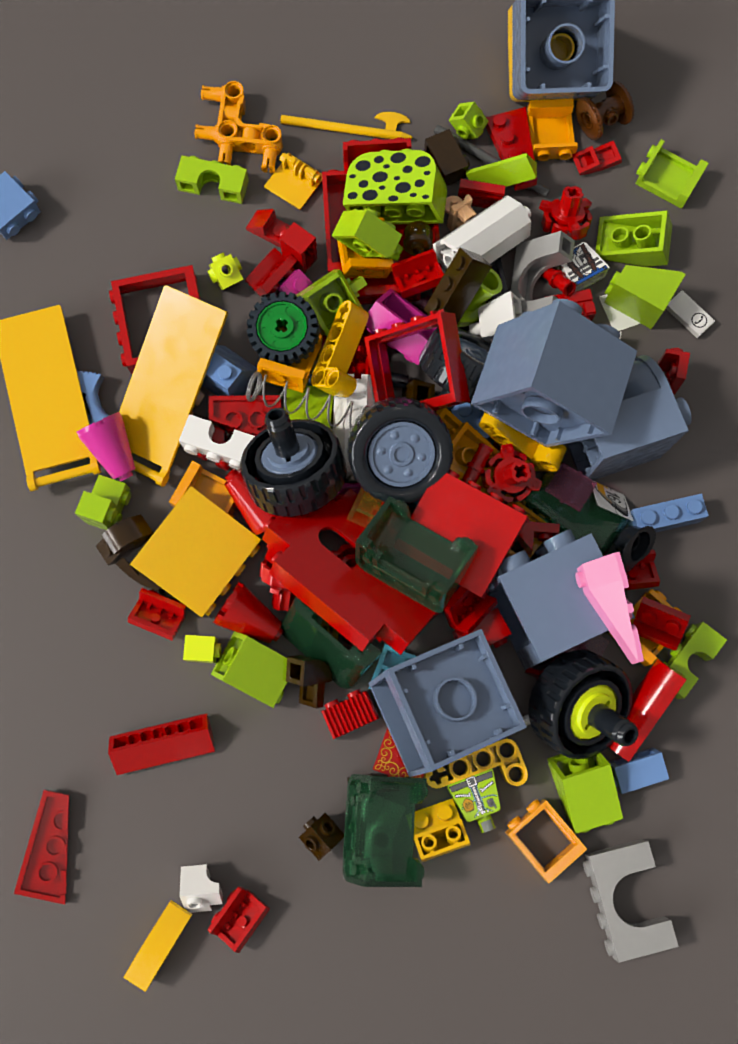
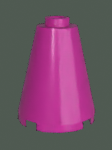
(109, 445)

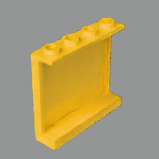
(196, 552)

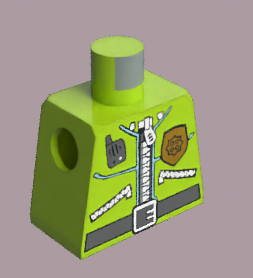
(477, 799)

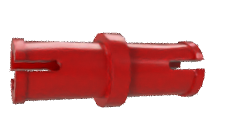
(558, 280)
(476, 466)

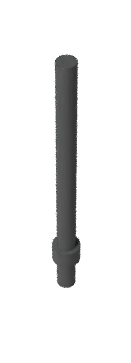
(486, 157)

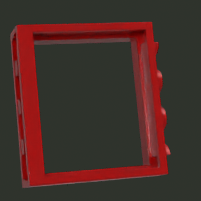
(140, 283)
(451, 346)

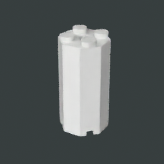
(488, 233)
(361, 397)

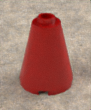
(253, 515)
(248, 615)

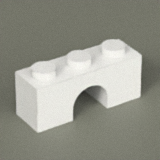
(198, 439)

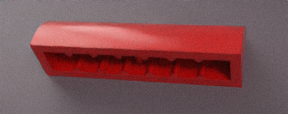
(650, 702)
(161, 744)

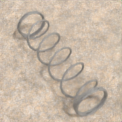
(259, 386)

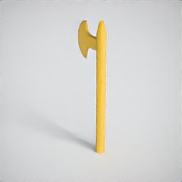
(391, 119)

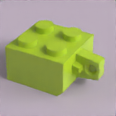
(368, 234)
(329, 293)

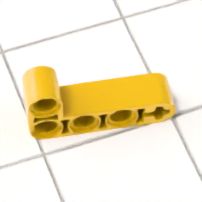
(338, 351)
(542, 457)
(495, 759)

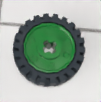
(287, 312)

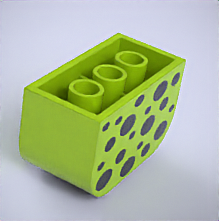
(397, 186)

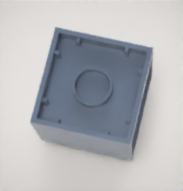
(555, 375)
(544, 600)
(446, 704)

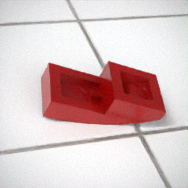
(594, 160)

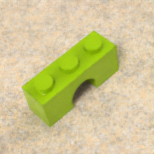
(195, 172)
(700, 641)

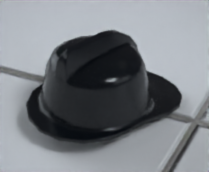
(634, 544)

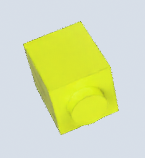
(201, 649)

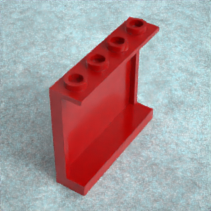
(463, 510)

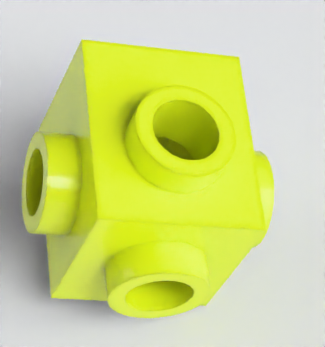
(233, 274)

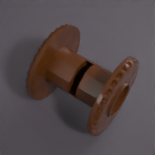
(616, 107)

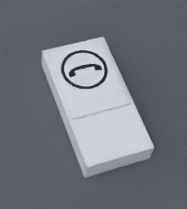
(689, 314)

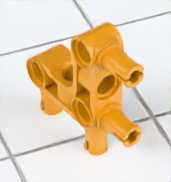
(243, 137)

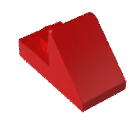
(267, 226)
(538, 530)

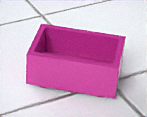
(394, 309)

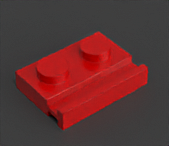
(482, 193)

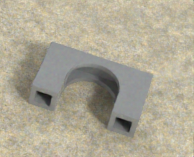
(533, 260)
(625, 939)

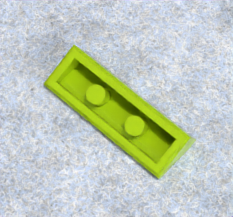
(506, 172)

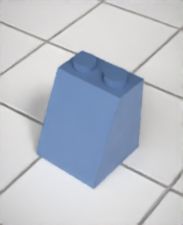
(228, 373)

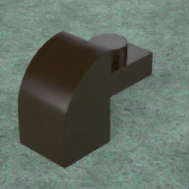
(123, 537)
(311, 677)

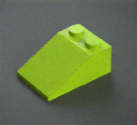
(635, 238)

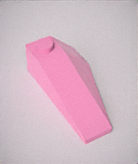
(604, 587)

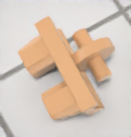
(458, 211)

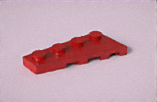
(512, 137)
(46, 856)

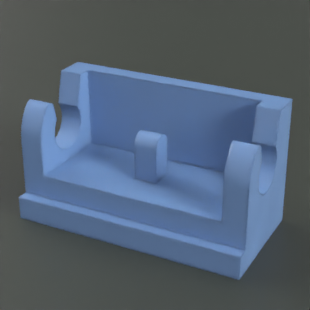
(641, 771)

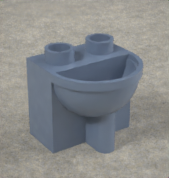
(644, 429)

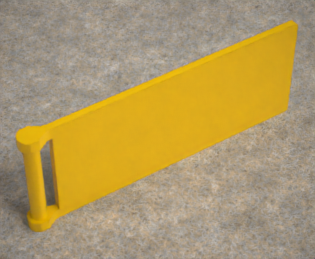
(169, 377)
(45, 395)

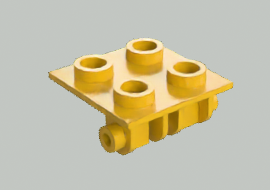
(294, 181)

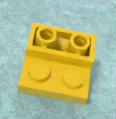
(439, 830)

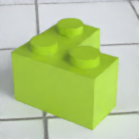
(104, 504)

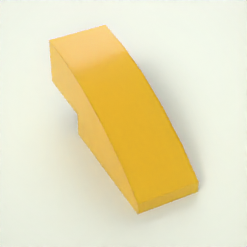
(158, 946)

